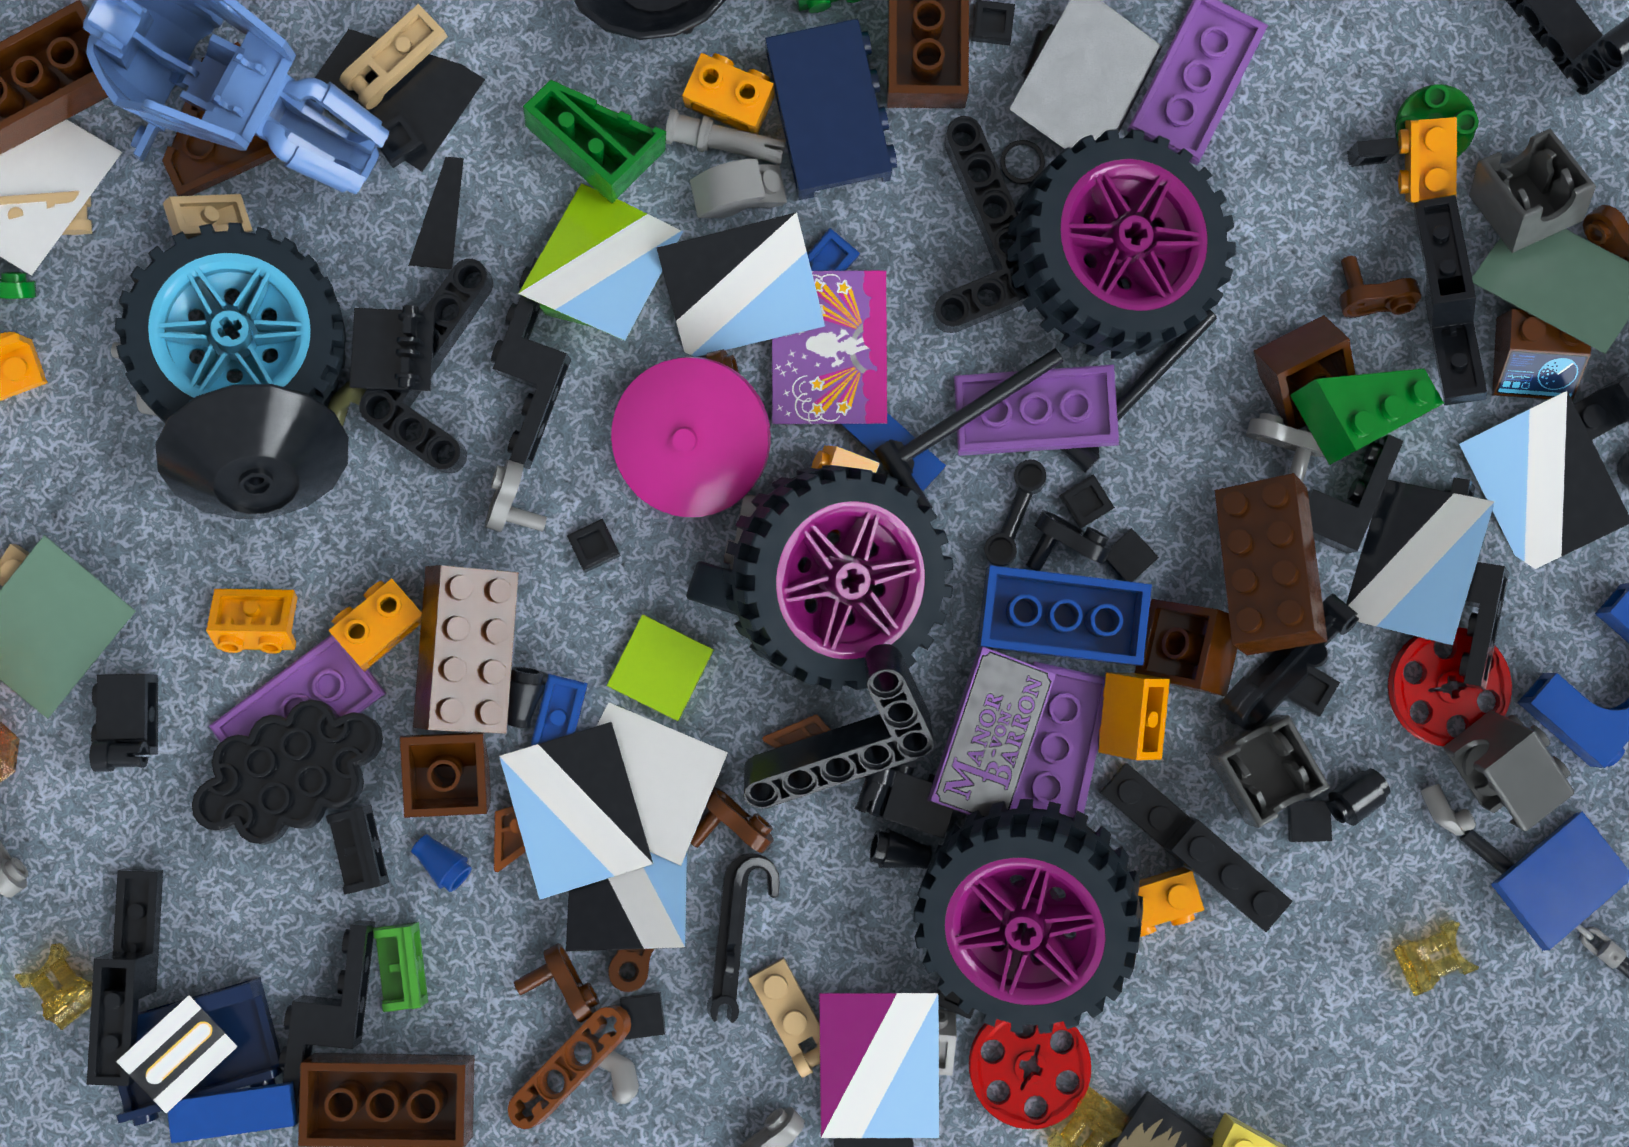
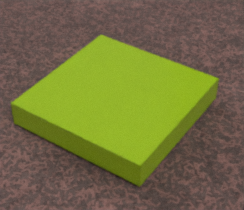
(660, 667)

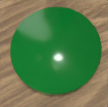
(1441, 102)

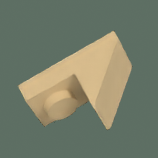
(190, 212)

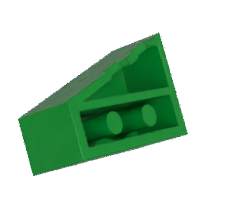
(592, 139)
(1361, 408)

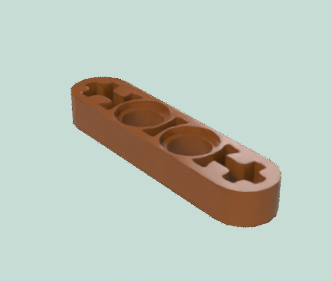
(566, 1063)

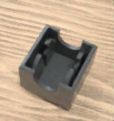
(1532, 193)
(1510, 768)
(1267, 770)

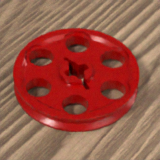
(1440, 703)
(1040, 1084)

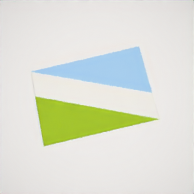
(600, 262)

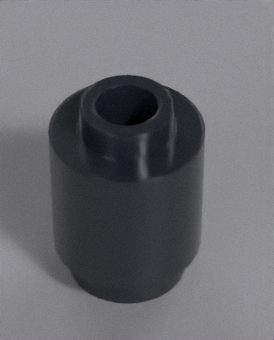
(1358, 796)

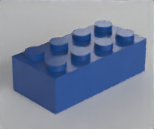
(1064, 615)

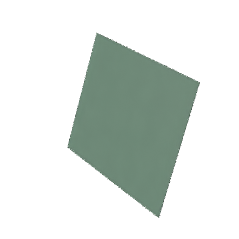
(1563, 284)
(54, 625)

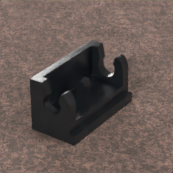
(358, 849)

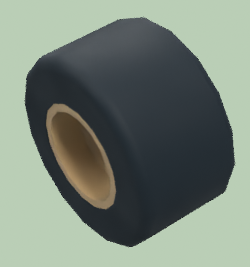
(708, 587)

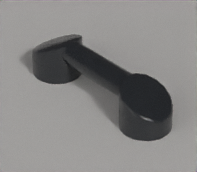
(1030, 481)

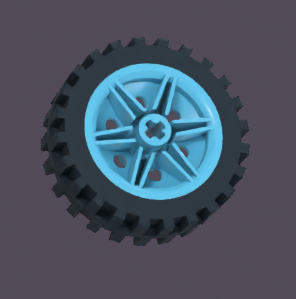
(196, 276)

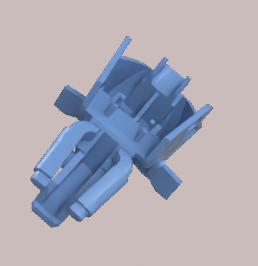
(245, 90)

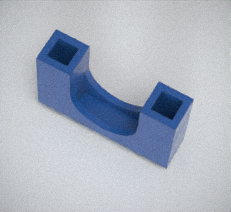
(1586, 729)

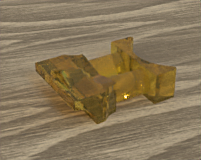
(1417, 966)
(70, 1000)
(1096, 1113)

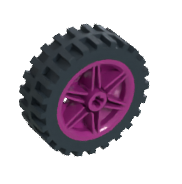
(1121, 244)
(795, 525)
(1048, 853)

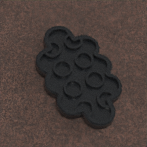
(287, 772)

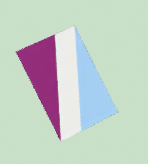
(879, 1065)

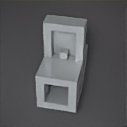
(737, 186)

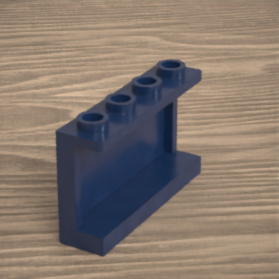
(830, 107)
(245, 1019)

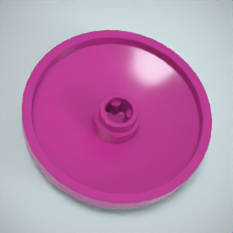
(690, 436)

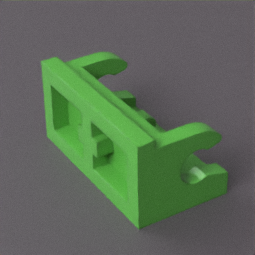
(401, 966)

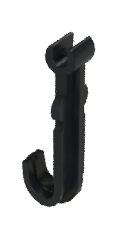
(1282, 672)
(731, 929)

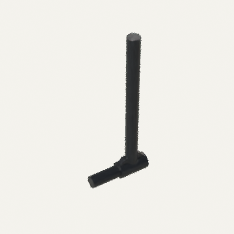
(1087, 457)
(899, 458)

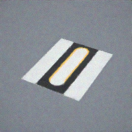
(177, 1054)

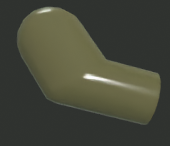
(342, 398)

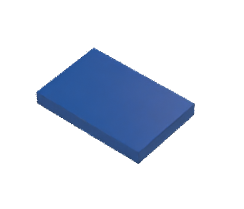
(1562, 881)

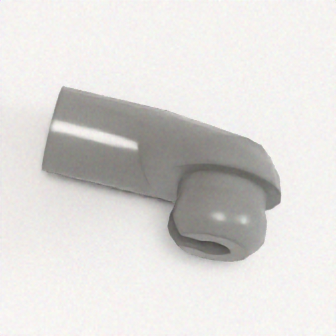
(1442, 813)
(623, 1077)

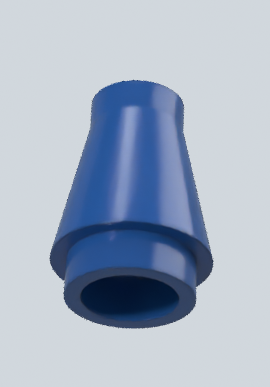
(443, 864)

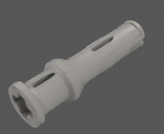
(705, 135)

